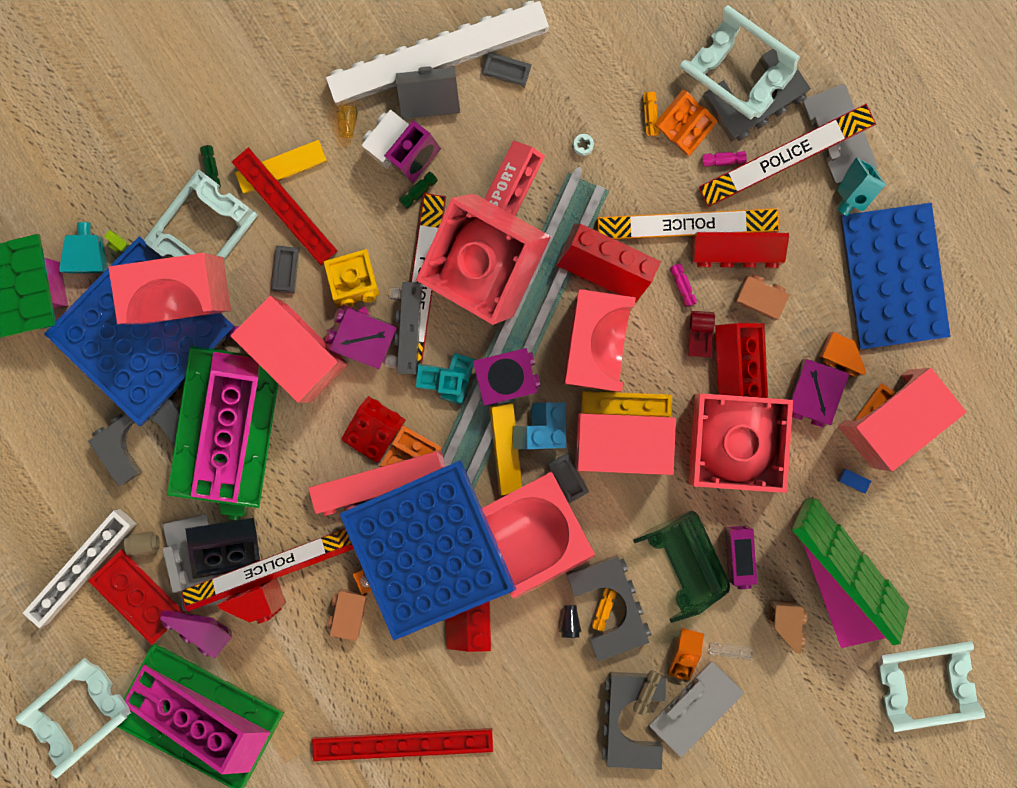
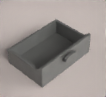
(428, 92)

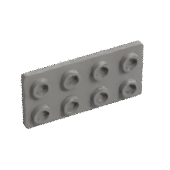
(827, 107)
(177, 555)
(696, 709)

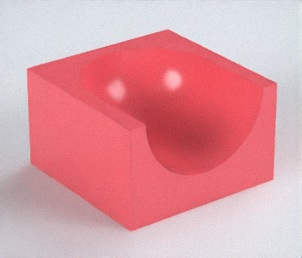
(482, 258)
(169, 289)
(597, 340)
(289, 350)
(904, 421)
(740, 442)
(625, 444)
(537, 534)

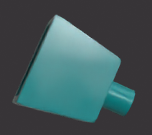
(859, 187)
(83, 252)

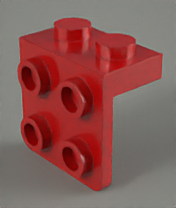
(372, 429)

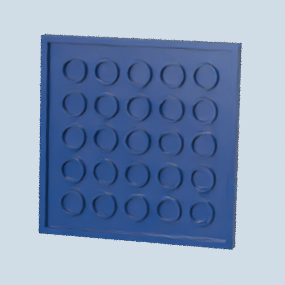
(132, 362)
(427, 550)

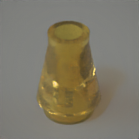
(346, 120)

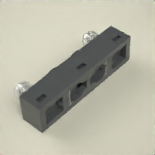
(408, 337)

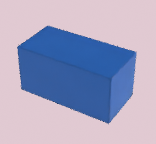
(854, 480)

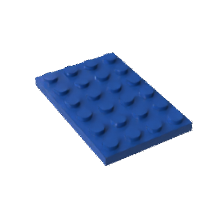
(895, 276)

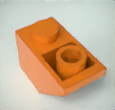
(843, 353)
(686, 654)

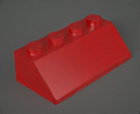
(739, 248)
(607, 262)
(741, 359)
(255, 603)
(470, 630)

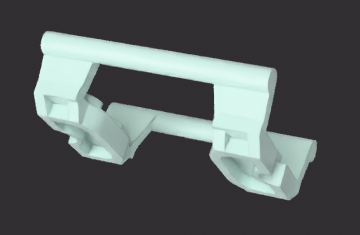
(724, 40)
(209, 193)
(957, 668)
(50, 731)

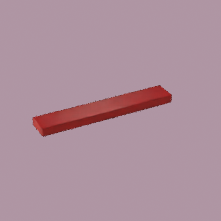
(284, 206)

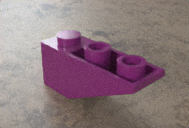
(202, 631)

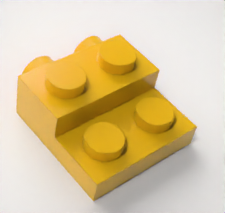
(352, 279)

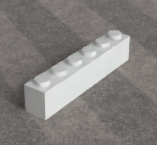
(79, 568)

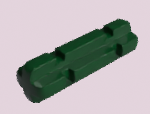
(209, 163)
(418, 190)

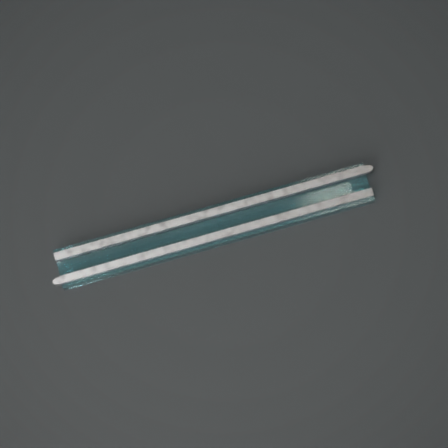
(472, 432)

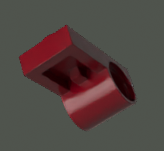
(701, 333)

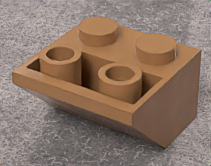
(788, 621)

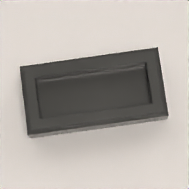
(506, 69)
(285, 269)
(568, 478)

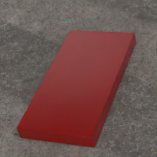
(134, 595)

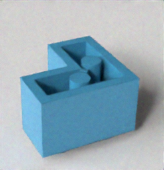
(547, 428)

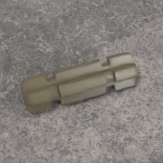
(647, 692)

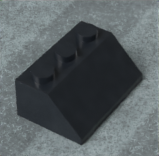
(222, 547)

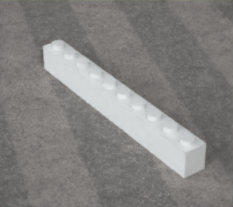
(441, 52)

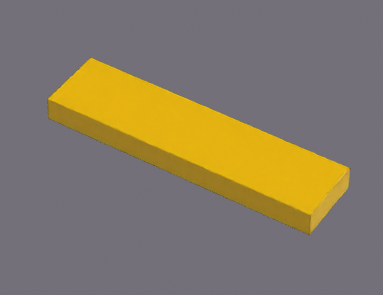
(289, 163)
(626, 404)
(505, 456)

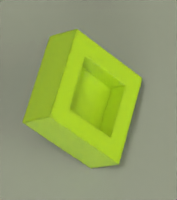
(116, 242)

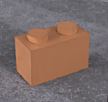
(762, 297)
(348, 614)

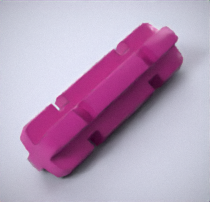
(725, 158)
(683, 285)

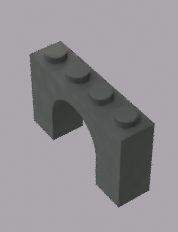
(738, 125)
(111, 442)
(630, 631)
(621, 750)

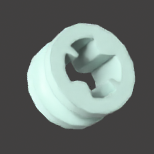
(586, 138)

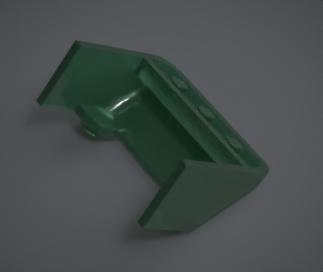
(693, 562)

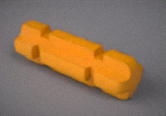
(651, 113)
(604, 609)

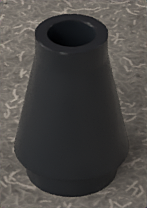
(570, 622)

